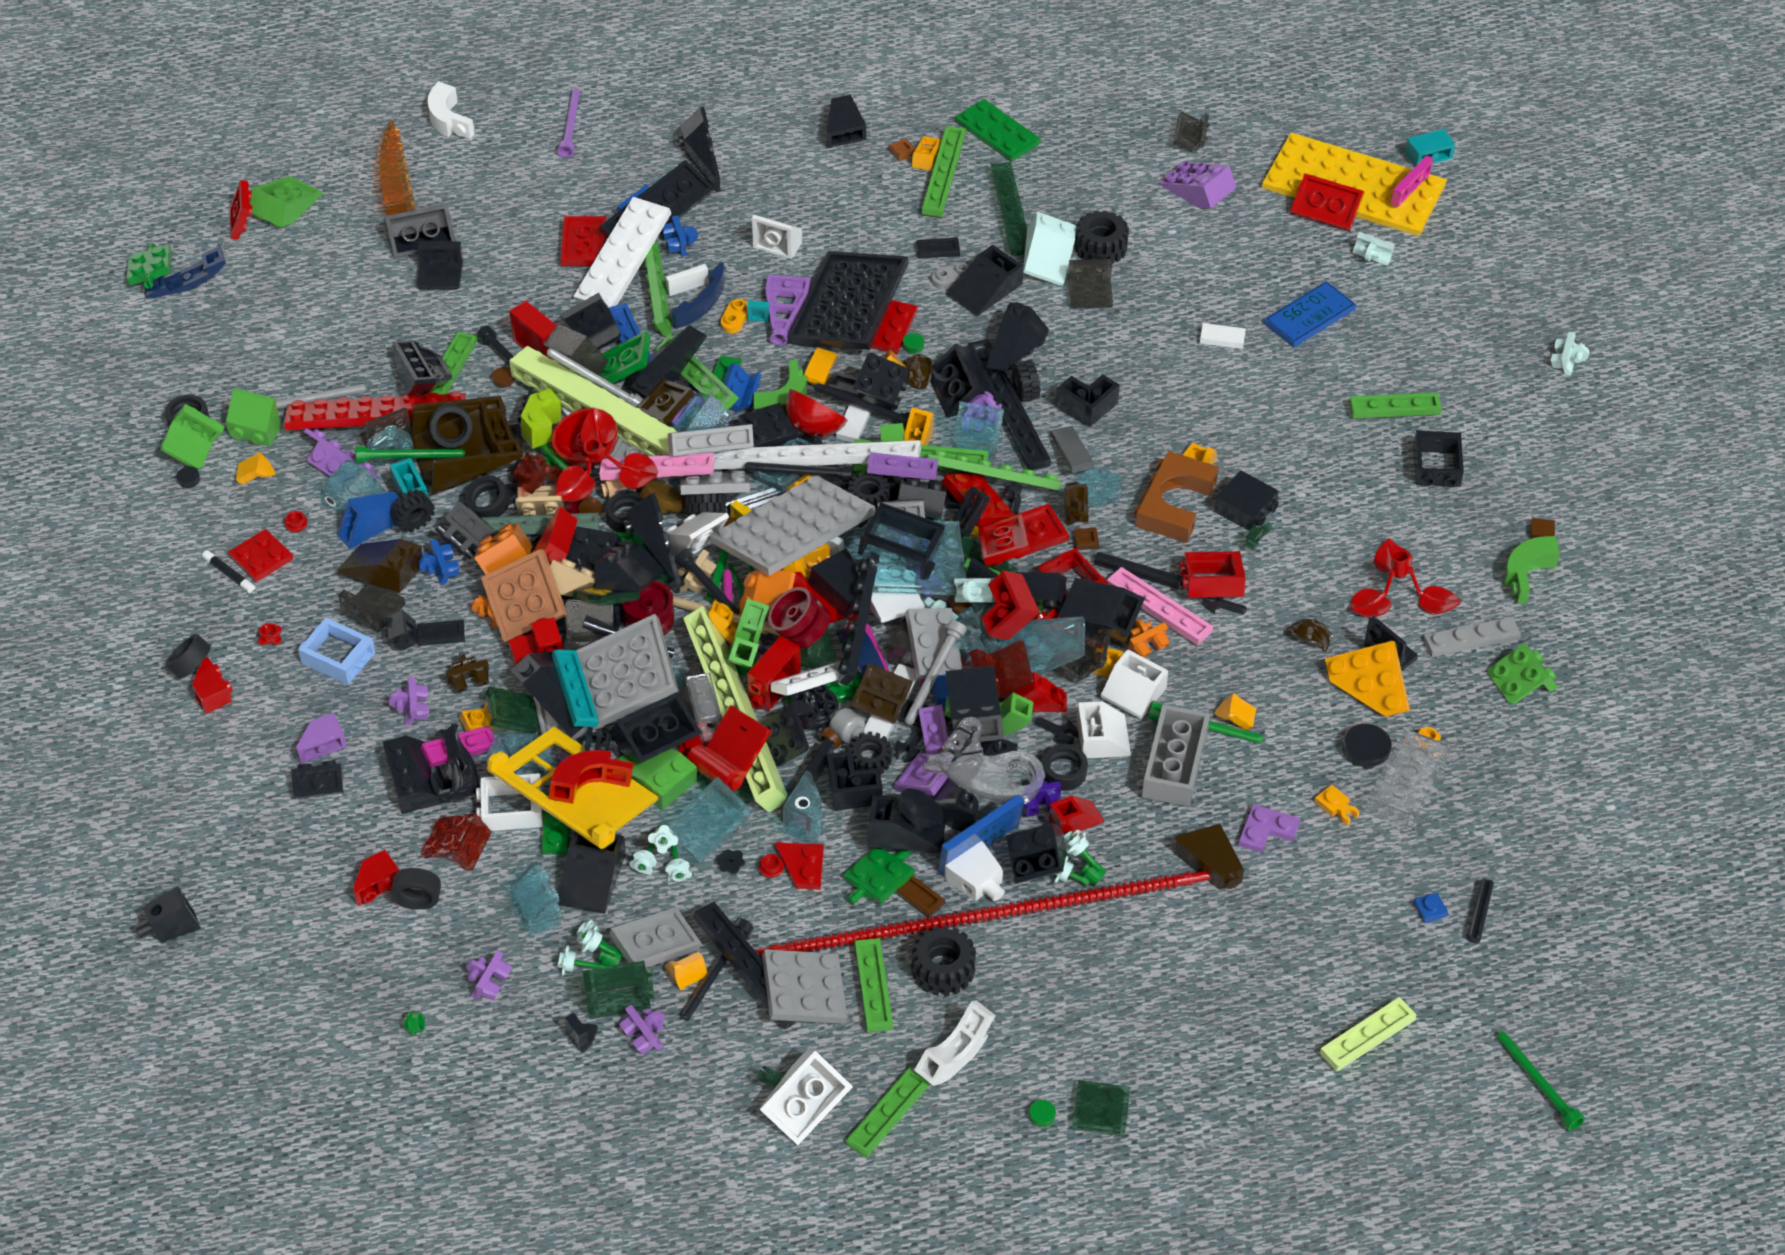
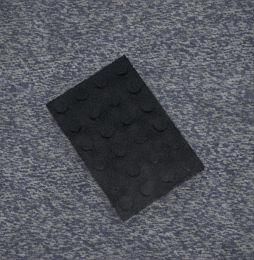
(848, 300)

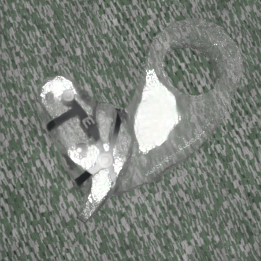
(984, 775)

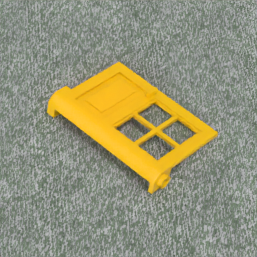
(597, 807)

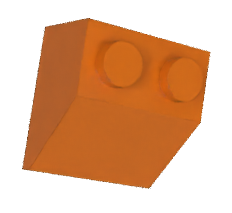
(766, 588)

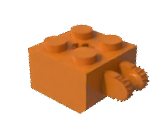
(502, 548)

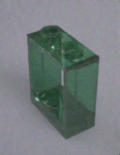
(615, 978)

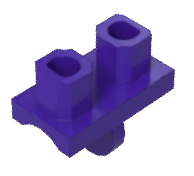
(1047, 794)

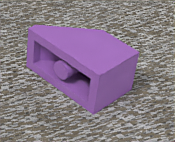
(321, 738)

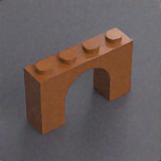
(1173, 473)

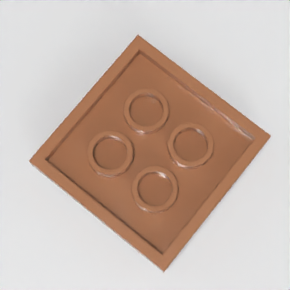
(523, 594)

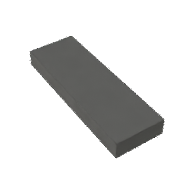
(1072, 449)

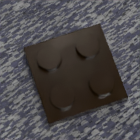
(666, 401)

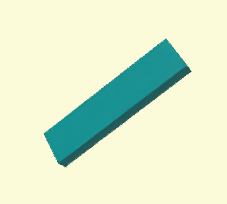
(575, 688)

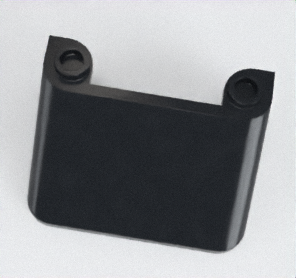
(959, 804)

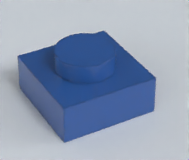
(1430, 907)

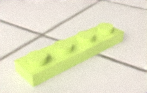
(1368, 1034)

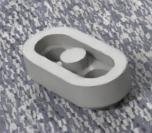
(947, 276)

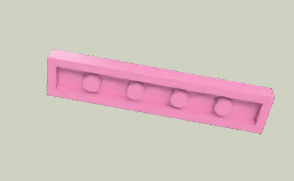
(666, 465)
(1163, 607)

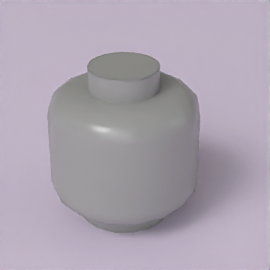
(846, 724)

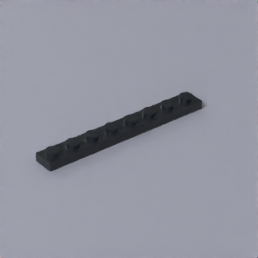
(1014, 413)

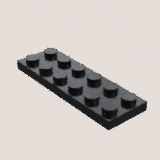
(677, 190)

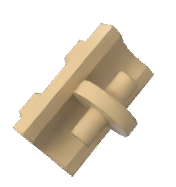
(690, 580)

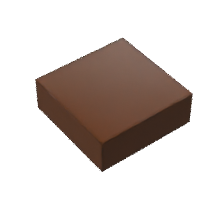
(902, 149)

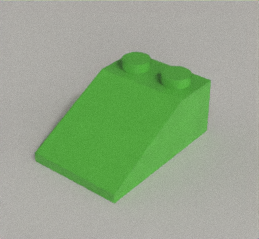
(283, 200)
(665, 776)

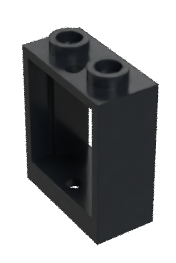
(1449, 443)

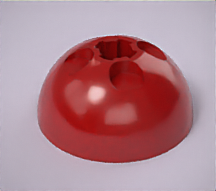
(812, 416)
(567, 439)

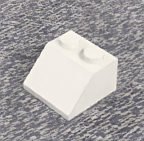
(775, 236)

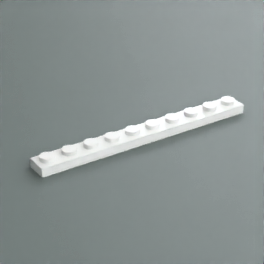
(814, 454)

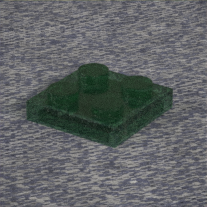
(511, 710)
(1101, 1108)

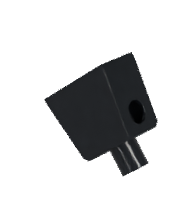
(168, 917)

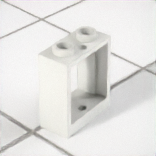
(511, 820)

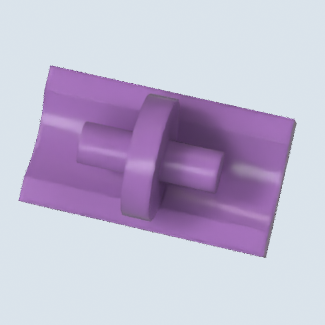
(407, 701)
(485, 986)
(648, 1038)

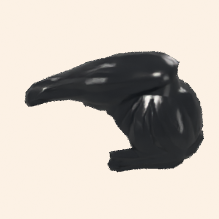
(461, 773)

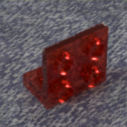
(532, 471)
(1010, 667)

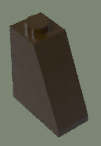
(1210, 852)

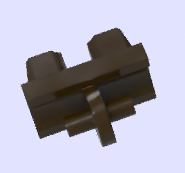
(1076, 503)
(465, 669)

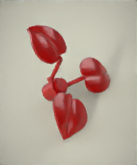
(600, 429)
(1398, 563)

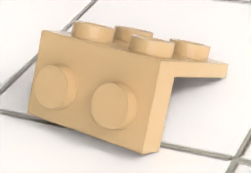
(539, 502)

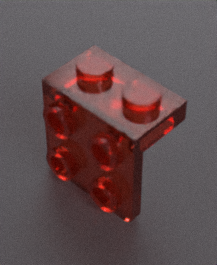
(458, 837)

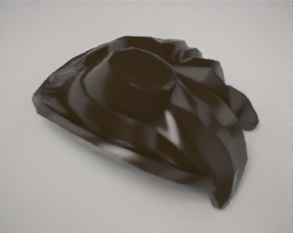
(919, 370)
(1312, 632)

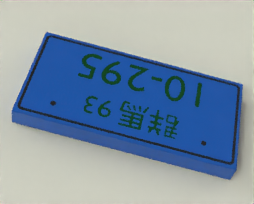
(1309, 314)
(987, 830)

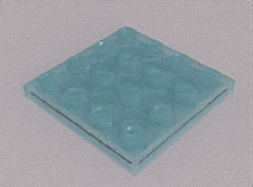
(901, 574)

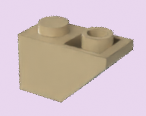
(571, 578)

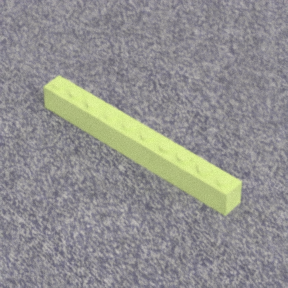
(580, 393)
(729, 690)

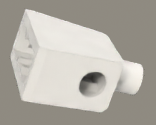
(976, 873)

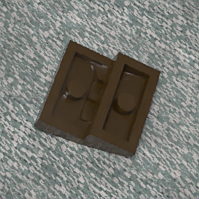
(882, 693)

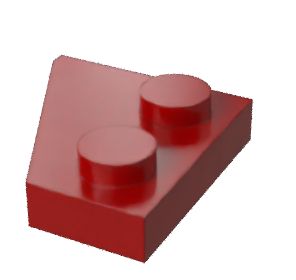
(803, 863)

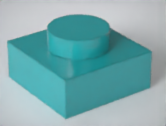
(758, 311)

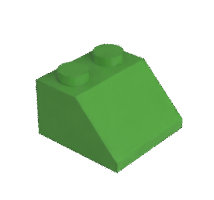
(253, 417)

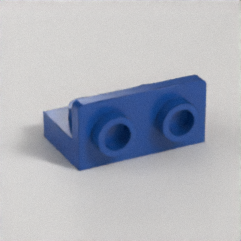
(742, 386)

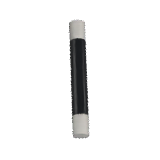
(228, 571)

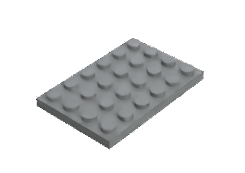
(792, 525)
(622, 674)

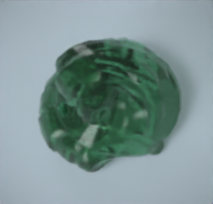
(818, 654)

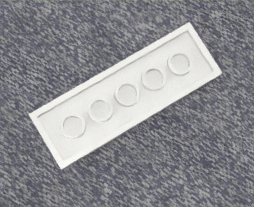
(624, 251)

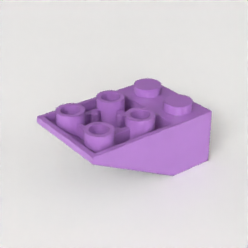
(1200, 183)

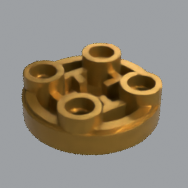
(668, 497)

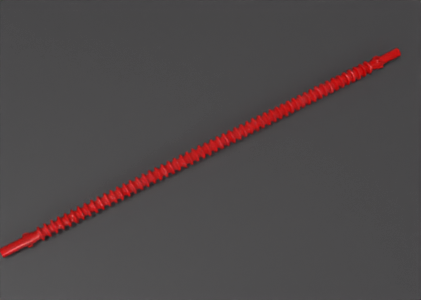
(1075, 898)

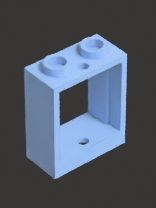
(351, 665)

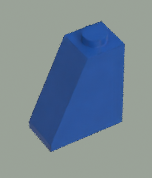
(366, 518)

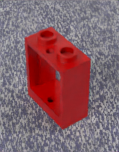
(530, 327)
(1074, 560)
(1213, 563)
(777, 663)

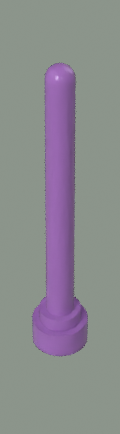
(566, 146)

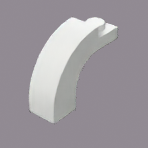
(440, 102)
(945, 1060)

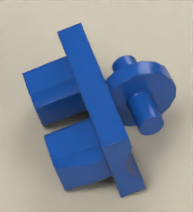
(682, 236)
(436, 562)

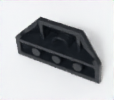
(419, 367)

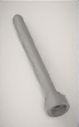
(330, 394)
(632, 399)
(955, 631)

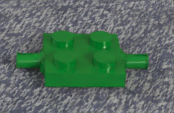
(149, 265)
(878, 875)

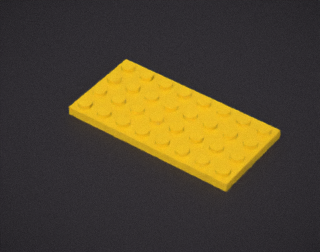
(1358, 171)

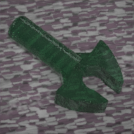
(1256, 534)

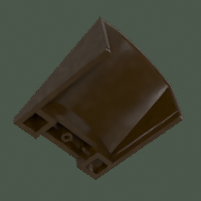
(487, 448)

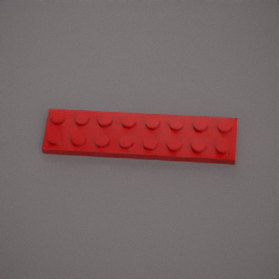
(355, 412)

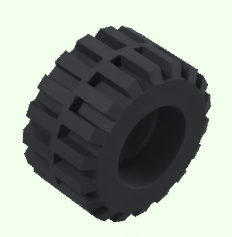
(1101, 236)
(943, 977)

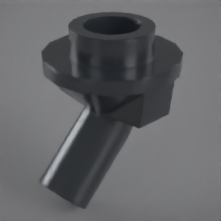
(1013, 493)

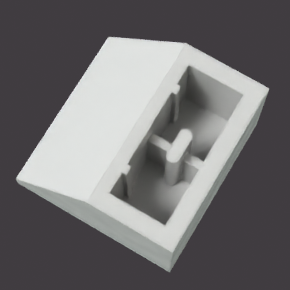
(1135, 684)
(1102, 730)

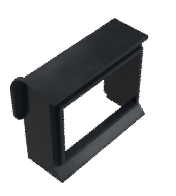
(908, 523)

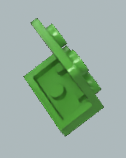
(191, 436)
(1521, 674)

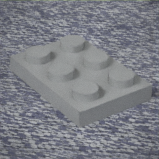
(927, 636)
(655, 938)

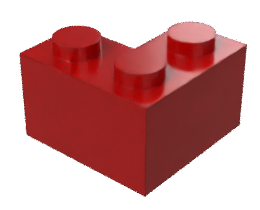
(1013, 606)
(544, 638)

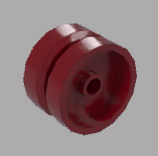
(653, 600)
(799, 617)

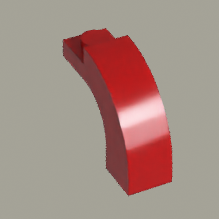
(588, 768)

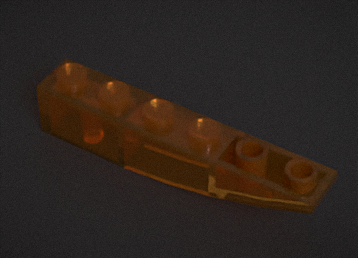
(392, 175)

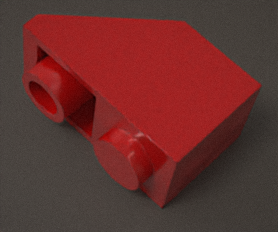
(210, 688)
(1044, 695)
(1074, 814)
(374, 877)

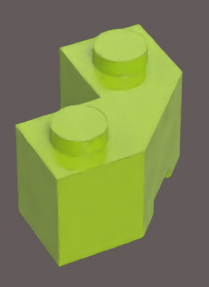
(538, 416)

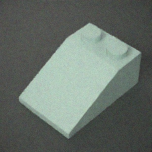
(1048, 248)

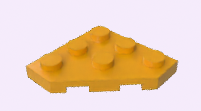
(1371, 677)

